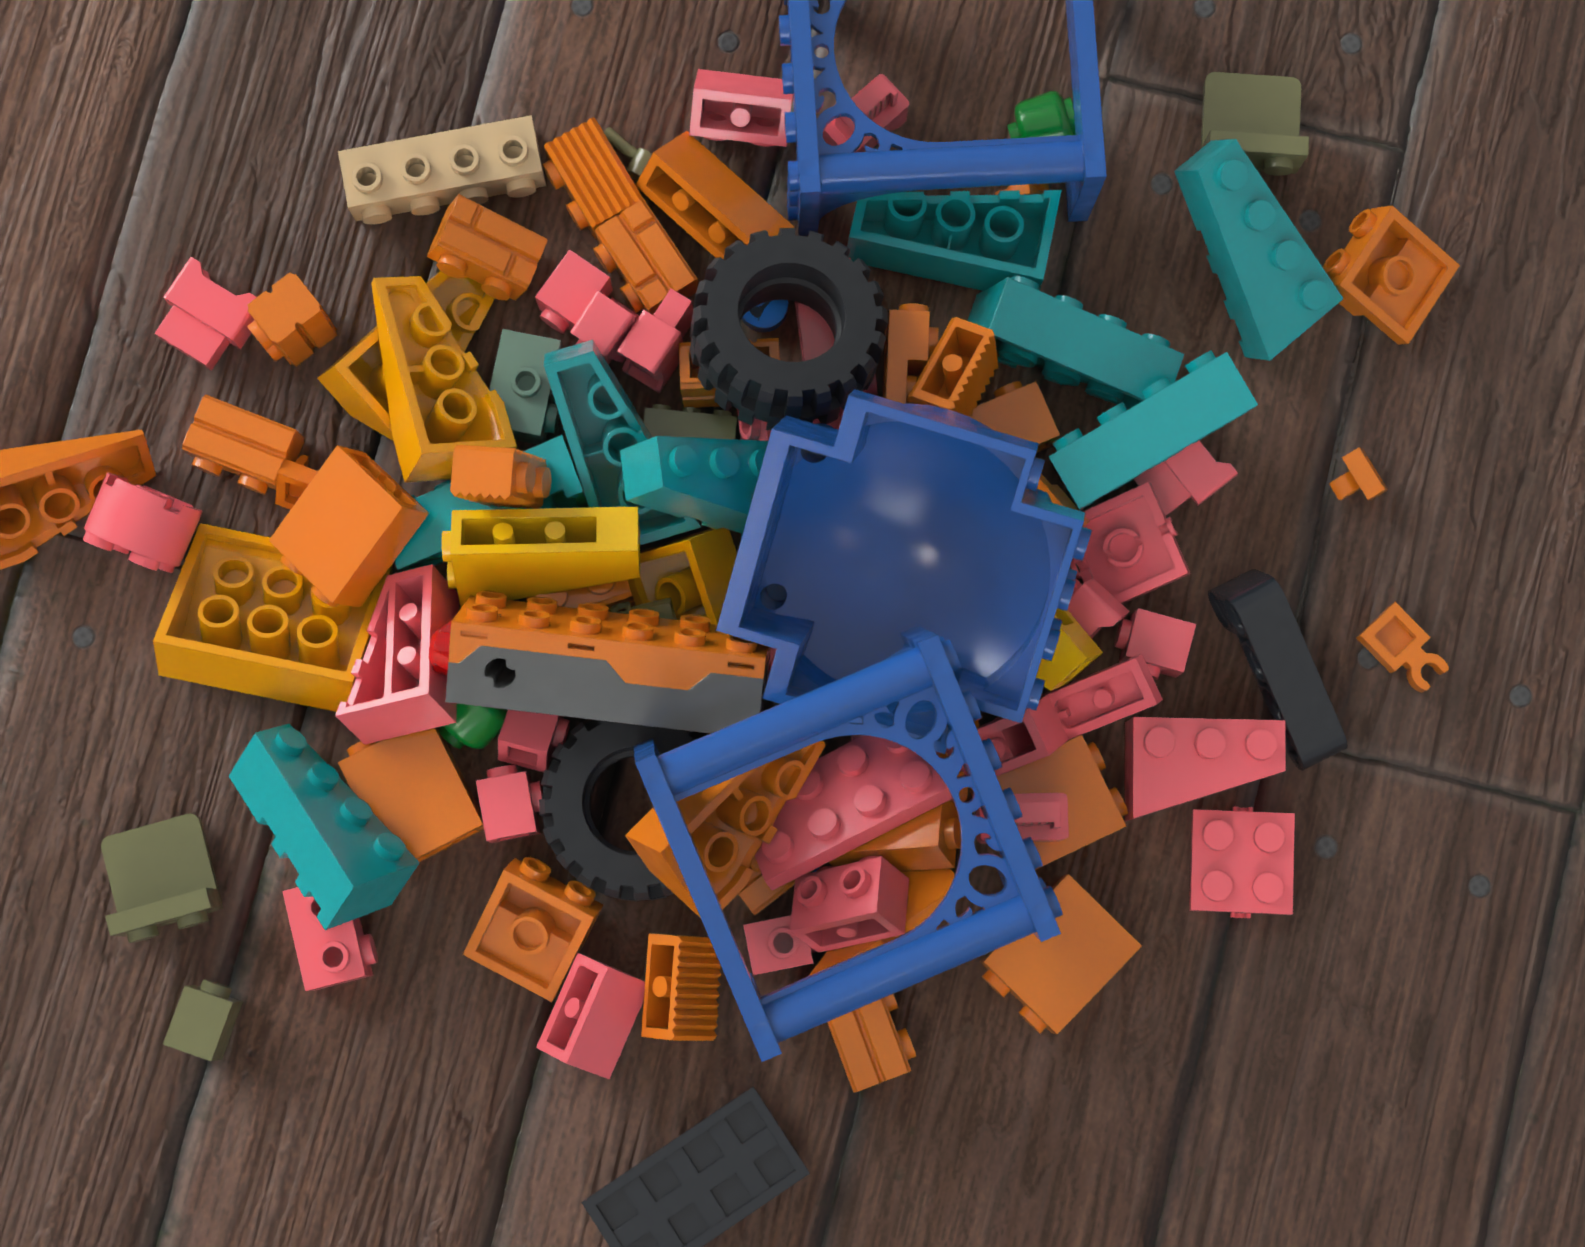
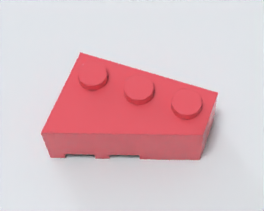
(395, 681)
(1196, 757)

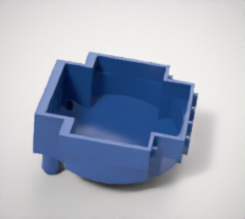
(897, 529)

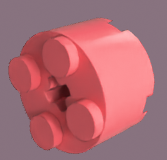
(143, 522)

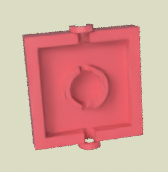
(1131, 545)
(1242, 862)

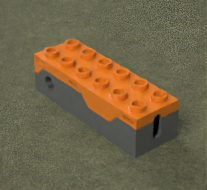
(599, 664)

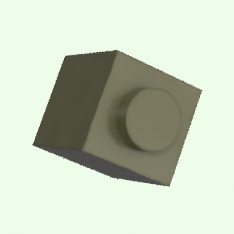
(203, 1020)

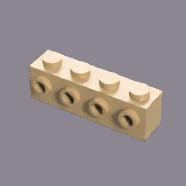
(436, 167)

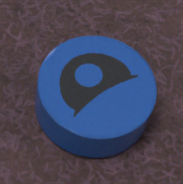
(766, 315)

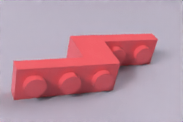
(1072, 712)

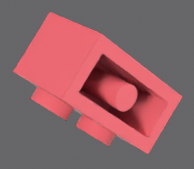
(739, 108)
(849, 904)
(330, 954)
(598, 1016)

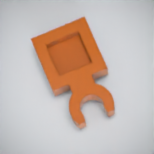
(1397, 642)

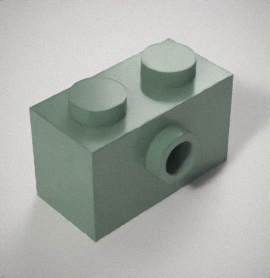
(524, 385)

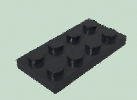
(700, 1180)

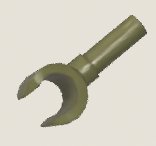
(638, 157)

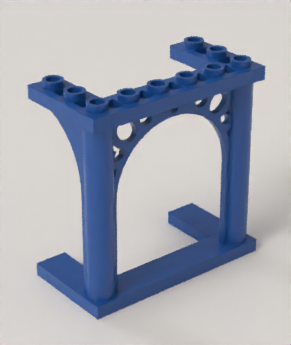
(838, 175)
(912, 674)

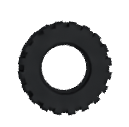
(796, 271)
(568, 807)

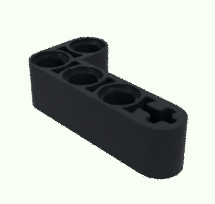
(1281, 663)

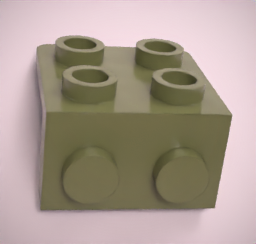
(1260, 115)
(160, 877)

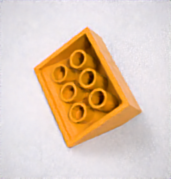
(257, 625)

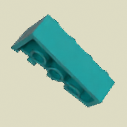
(956, 235)
(1254, 248)
(1072, 343)
(597, 426)
(1153, 429)
(694, 477)
(426, 543)
(321, 826)

